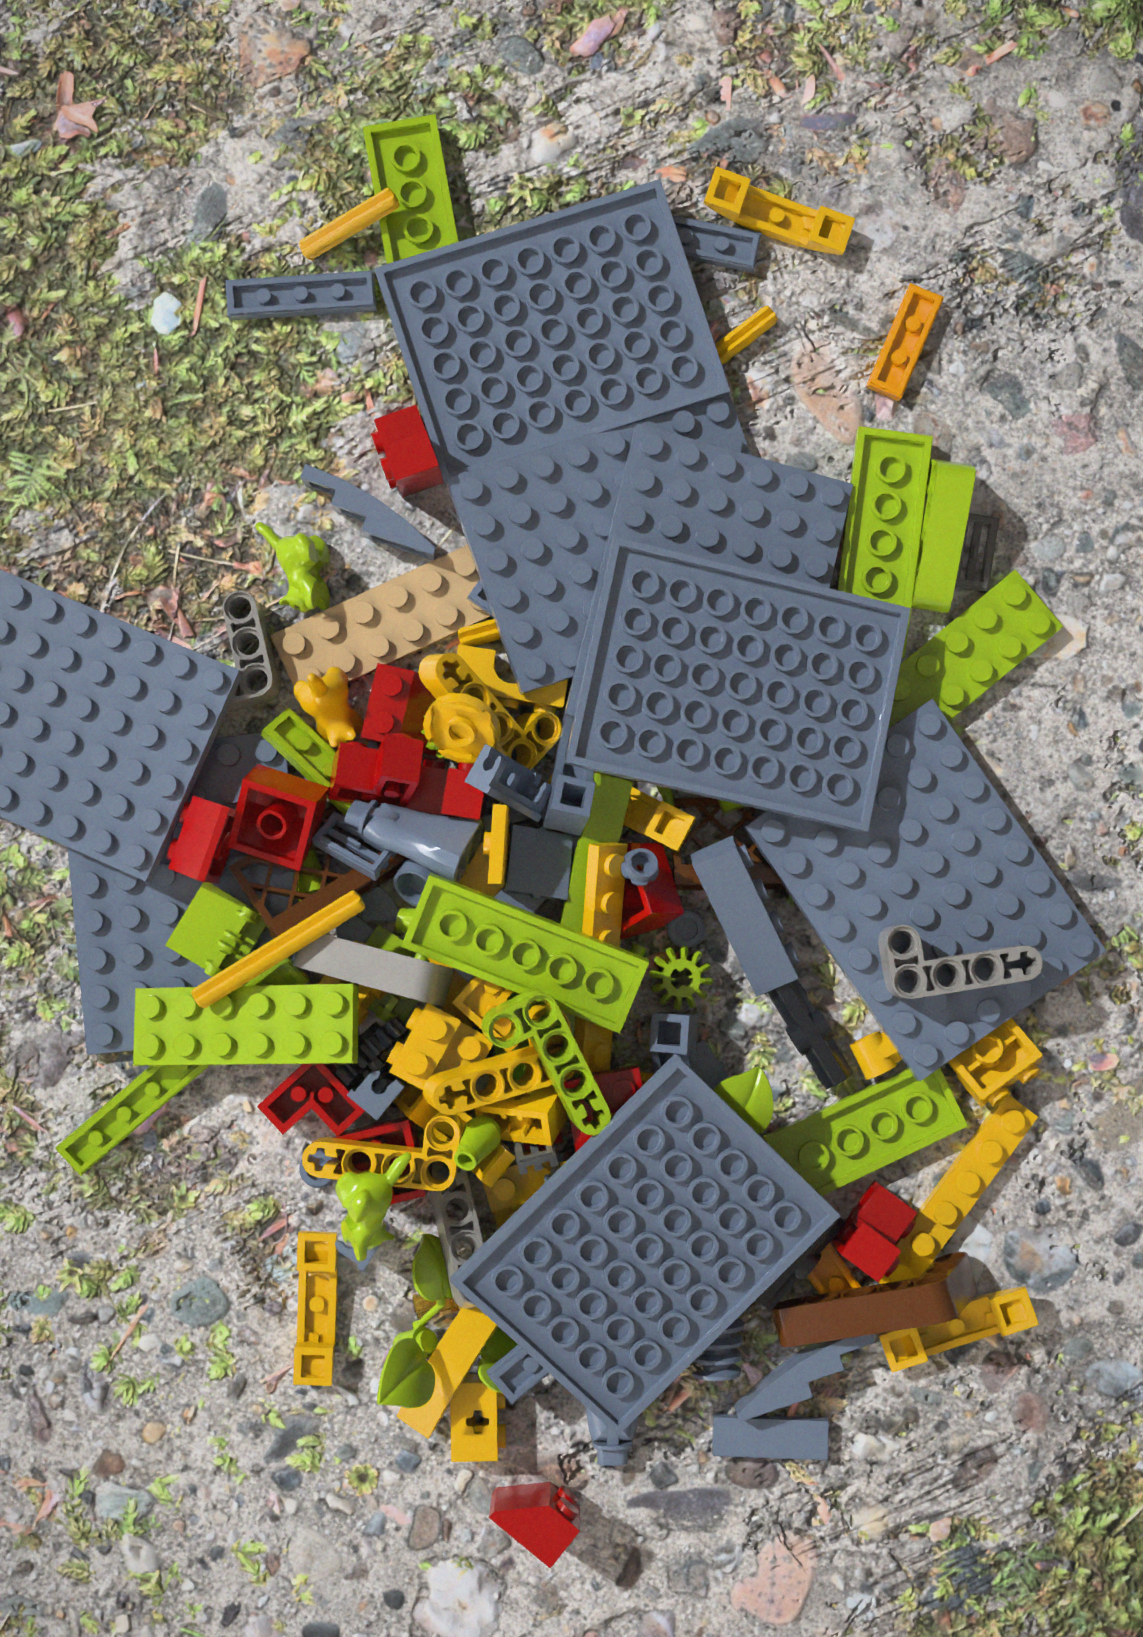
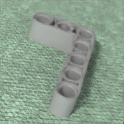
(253, 665)

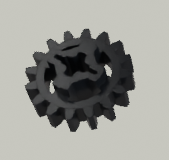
(373, 1050)

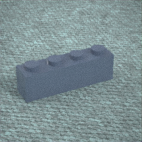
(744, 915)

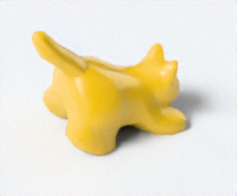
(328, 703)

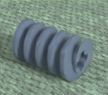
(722, 1355)

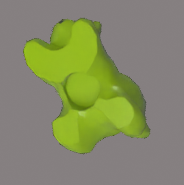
(301, 561)
(367, 1201)

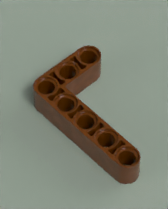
(905, 1304)

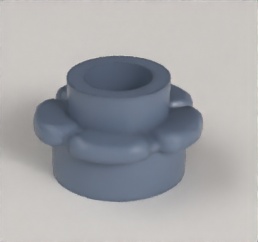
(644, 858)

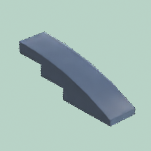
(380, 521)
(790, 1379)

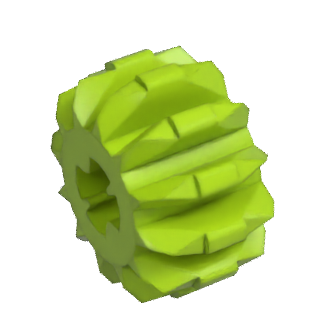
(681, 990)

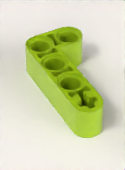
(942, 534)
(555, 1064)

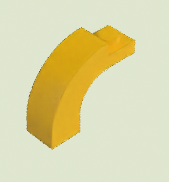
(416, 1108)

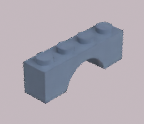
(571, 790)
(673, 1034)

